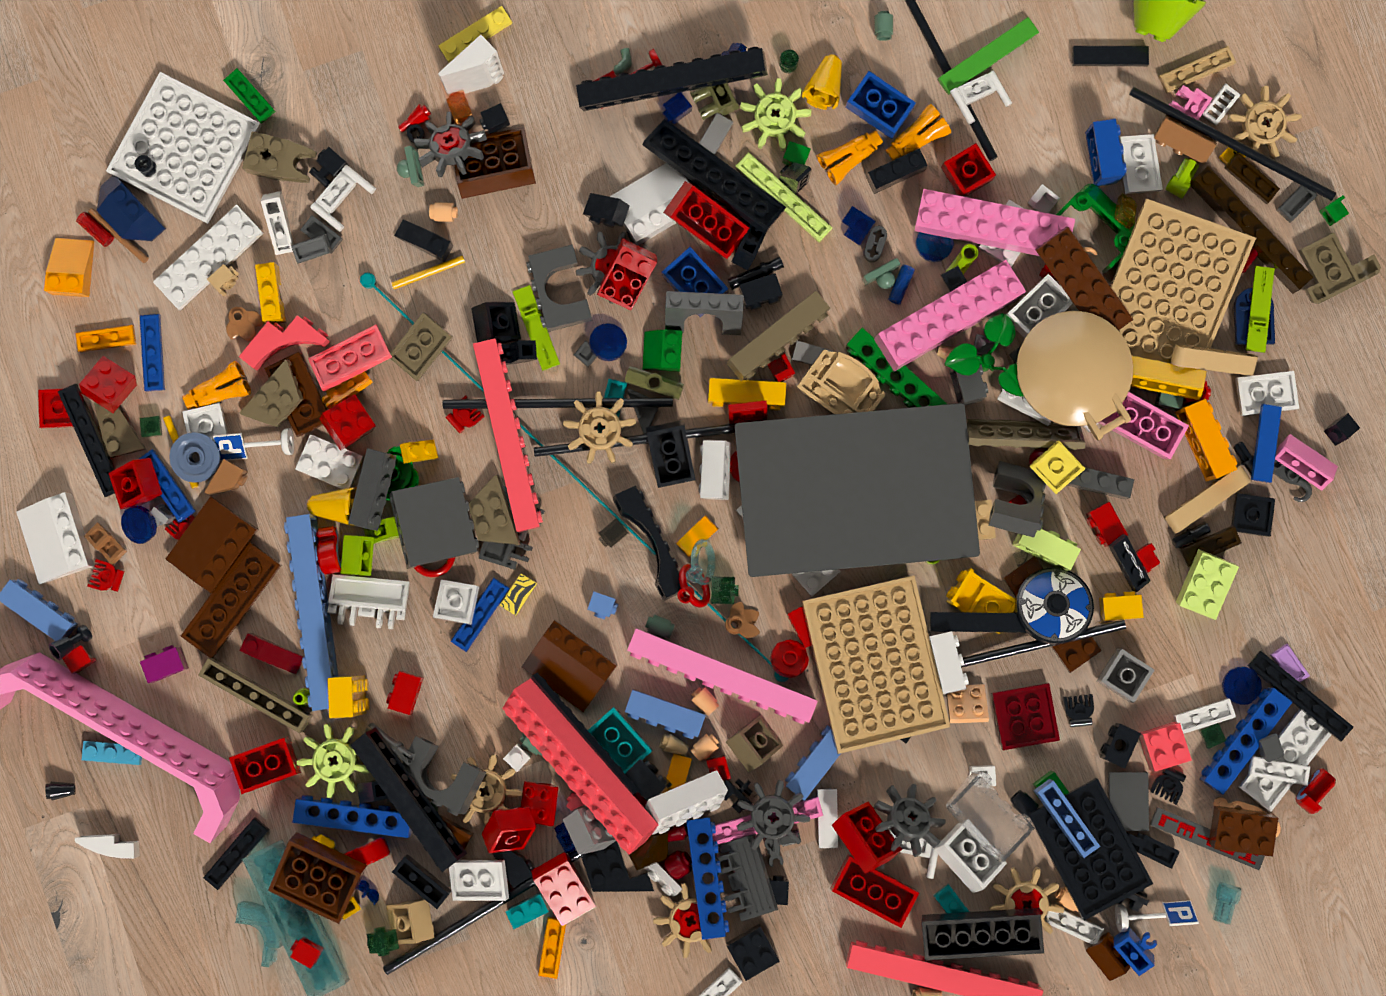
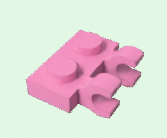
(1196, 102)

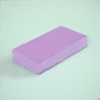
(1289, 662)

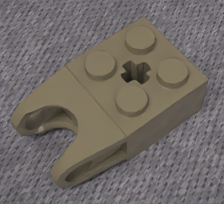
(283, 158)

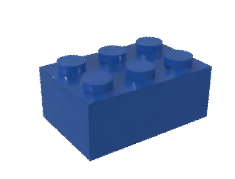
(880, 104)
(1105, 152)
(692, 274)

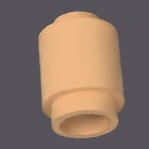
(443, 212)
(704, 701)
(705, 747)
(1064, 899)

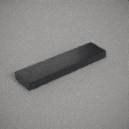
(1110, 56)
(235, 853)

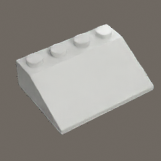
(472, 69)
(647, 202)
(55, 537)

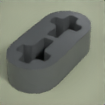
(879, 246)

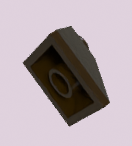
(651, 852)

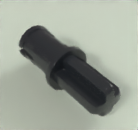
(1244, 455)
(1191, 535)

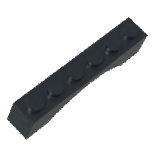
(632, 507)

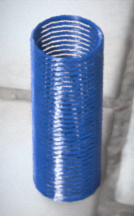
(902, 284)

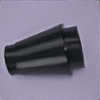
(59, 790)

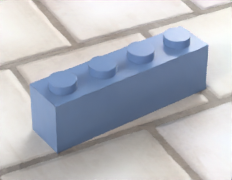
(36, 610)
(665, 713)
(813, 766)
(1066, 818)

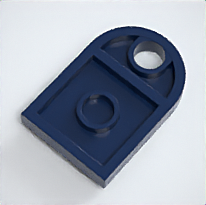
(1241, 319)

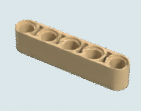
(1214, 359)
(1207, 499)

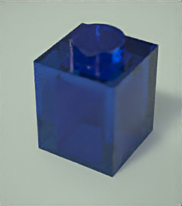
(676, 108)

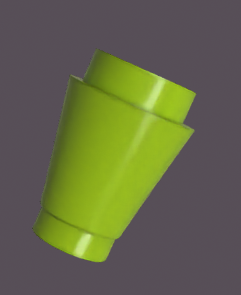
(304, 693)

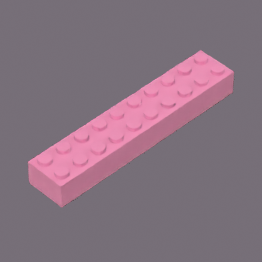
(722, 675)

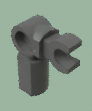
(784, 841)

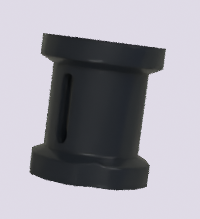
(145, 171)

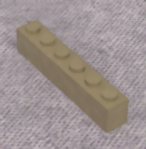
(778, 335)
(255, 695)

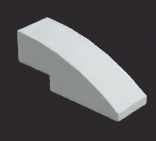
(109, 845)

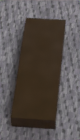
(1252, 178)
(1212, 544)

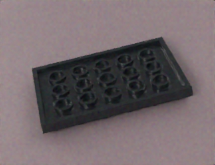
(1108, 872)

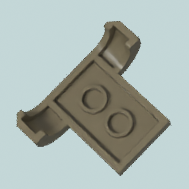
(1333, 270)

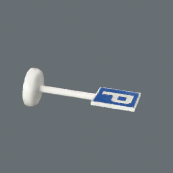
(233, 447)
(1176, 912)

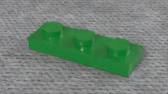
(249, 95)

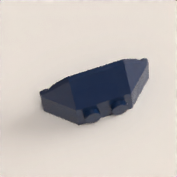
(126, 212)

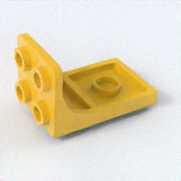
(978, 596)

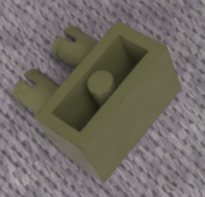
(723, 102)

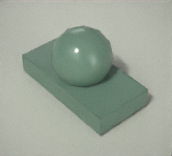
(411, 167)
(883, 275)

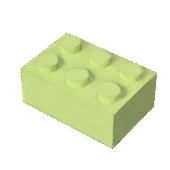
(1049, 548)
(1207, 584)

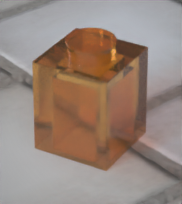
(459, 107)

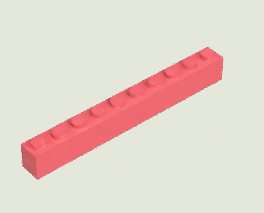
(506, 435)
(934, 973)

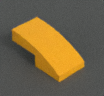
(701, 530)

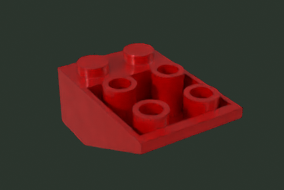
(627, 274)

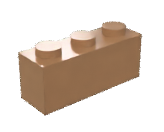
(1184, 140)

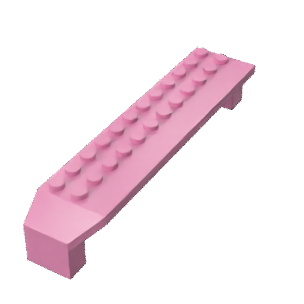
(134, 730)

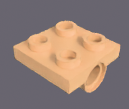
(968, 705)

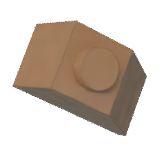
(226, 478)

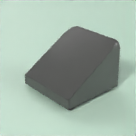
(1271, 748)

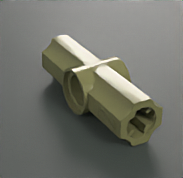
(642, 378)

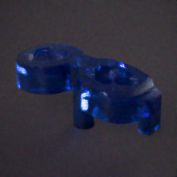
(372, 894)

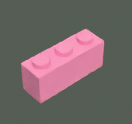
(1306, 462)

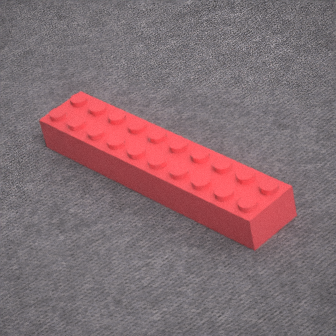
(580, 766)

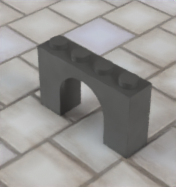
(543, 266)
(724, 306)
(1014, 517)
(460, 793)

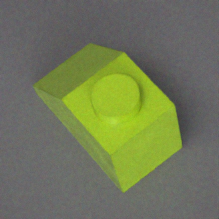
(386, 531)

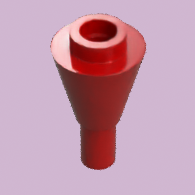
(419, 115)

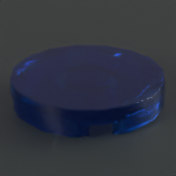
(933, 249)
(608, 342)
(138, 524)
(1241, 685)

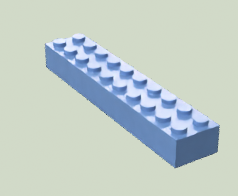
(312, 607)

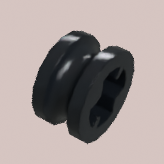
(412, 128)

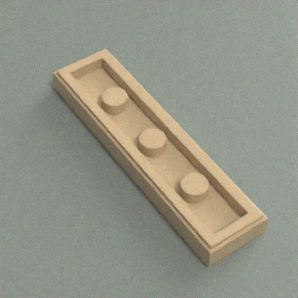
(1197, 69)

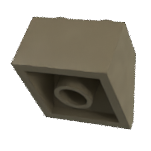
(754, 743)

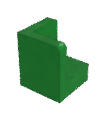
(796, 153)
(1334, 211)

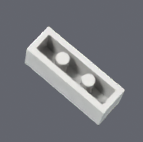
(715, 470)
(948, 662)

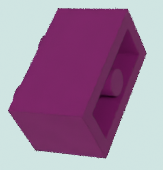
(163, 664)

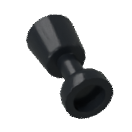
(65, 645)

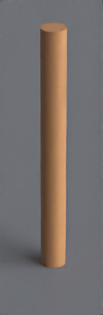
(125, 242)

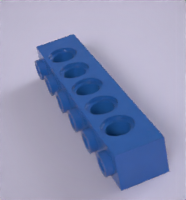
(1267, 722)
(303, 815)
(695, 828)

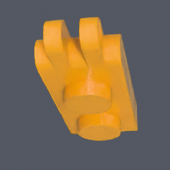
(346, 389)

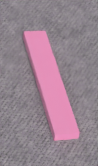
(728, 831)

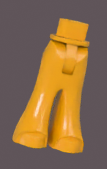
(909, 140)
(857, 148)
(208, 392)

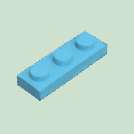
(109, 753)

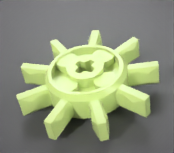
(775, 104)
(323, 763)

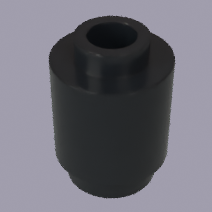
(1023, 803)

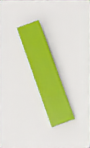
(1260, 309)
(531, 316)

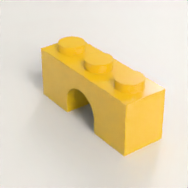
(268, 287)

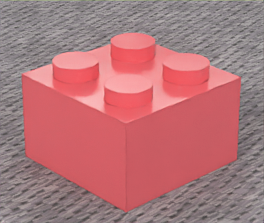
(1164, 746)

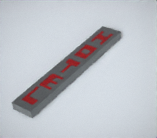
(1198, 835)

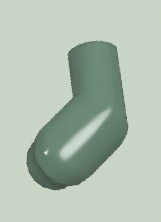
(626, 62)

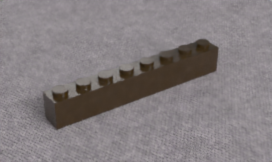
(1241, 219)

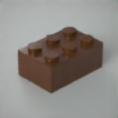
(1243, 831)

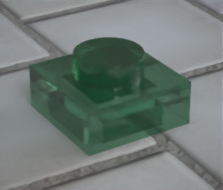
(151, 426)
(1212, 735)

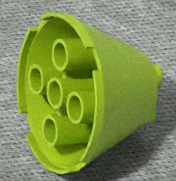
(1164, 17)

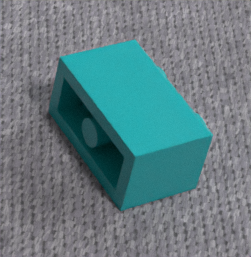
(527, 910)

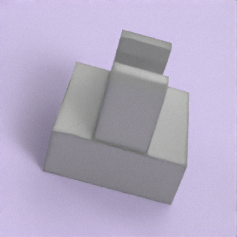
(162, 514)

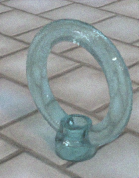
(694, 573)

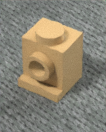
(223, 279)

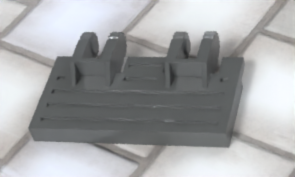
(501, 553)
(749, 877)

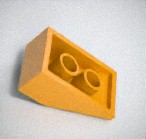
(70, 268)

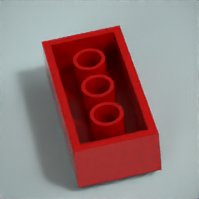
(706, 220)
(875, 891)

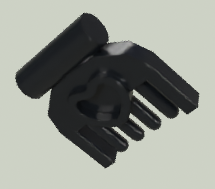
(1079, 713)
(1170, 783)

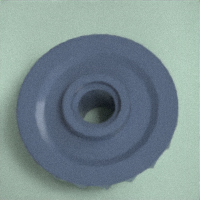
(182, 460)

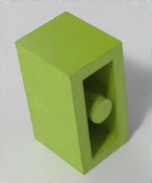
(357, 555)

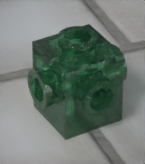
(723, 590)
(382, 941)

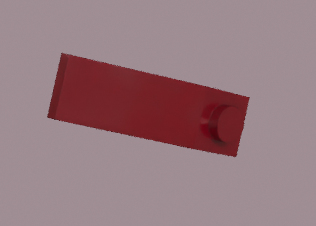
(271, 653)

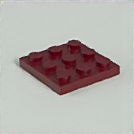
(1025, 716)

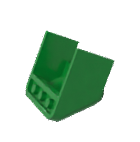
(1094, 198)

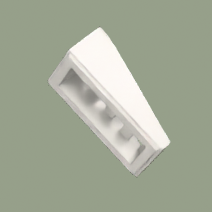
(1230, 91)

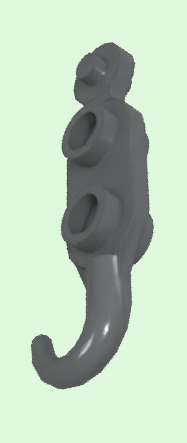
(1292, 478)

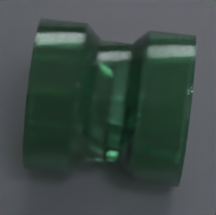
(789, 57)

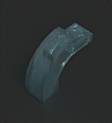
(258, 917)

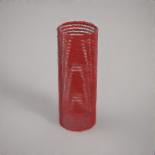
(92, 226)

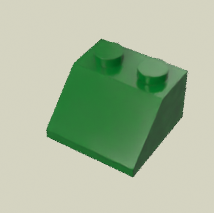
(662, 350)

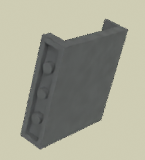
(433, 522)

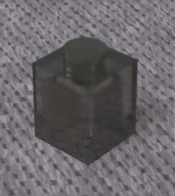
(612, 534)

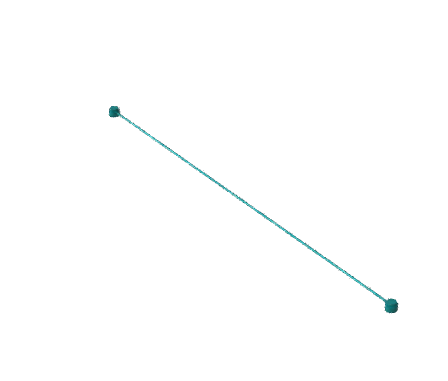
(369, 281)

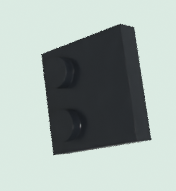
(1253, 514)

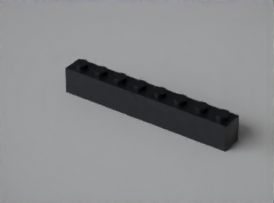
(408, 799)

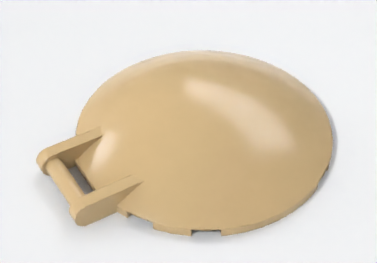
(1076, 371)

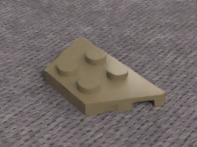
(275, 398)
(492, 515)

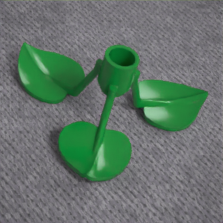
(966, 362)

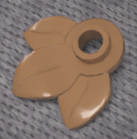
(245, 326)
(744, 619)

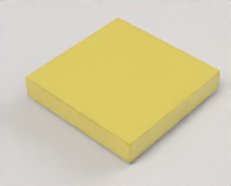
(1057, 467)

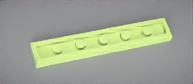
(795, 207)

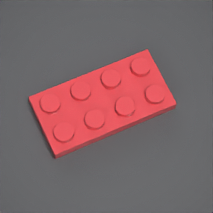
(349, 358)

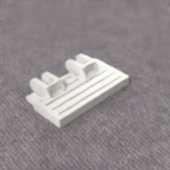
(368, 595)

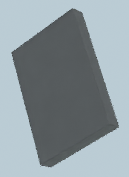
(1130, 799)

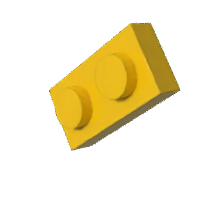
(418, 451)

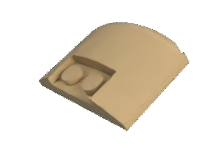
(841, 384)

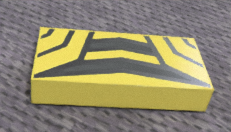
(518, 594)

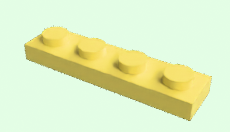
(486, 26)

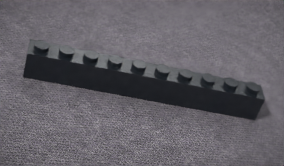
(672, 79)

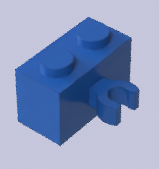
(1135, 950)

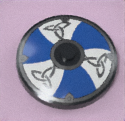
(1054, 606)

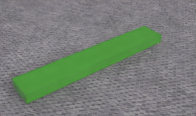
(988, 55)

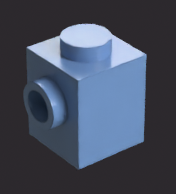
(602, 605)

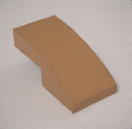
(105, 543)

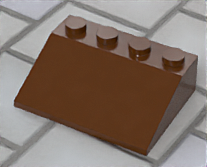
(504, 165)
(211, 544)
(569, 665)
(317, 877)

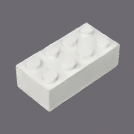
(687, 801)

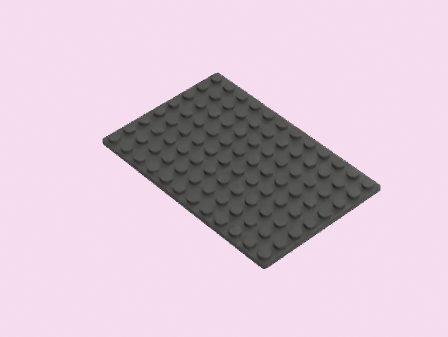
(856, 490)

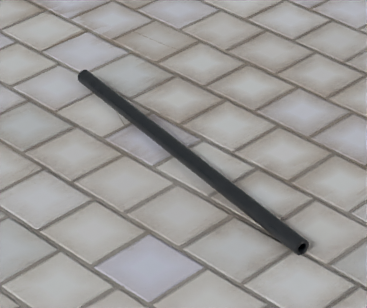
(945, 67)
(1232, 143)
(560, 403)
(637, 439)
(1036, 645)
(464, 922)

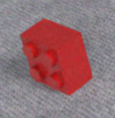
(968, 171)
(108, 384)
(347, 422)
(135, 483)
(508, 829)

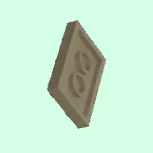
(420, 346)

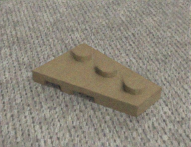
(117, 432)

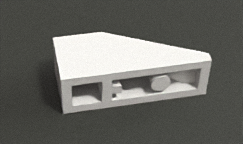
(277, 222)

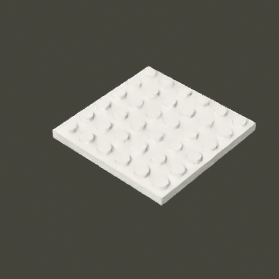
(190, 141)

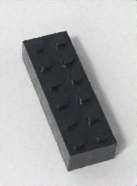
(982, 934)

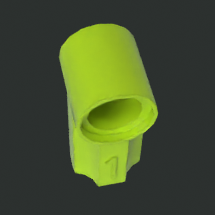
(1181, 180)
(963, 262)

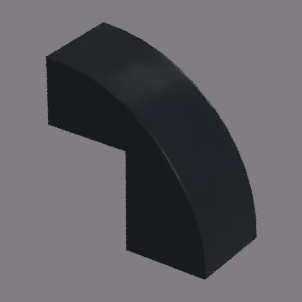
(519, 352)

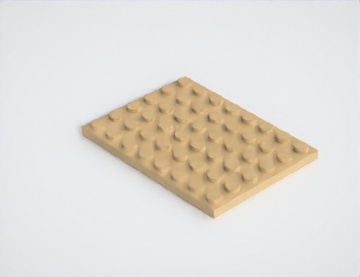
(1177, 280)
(875, 664)

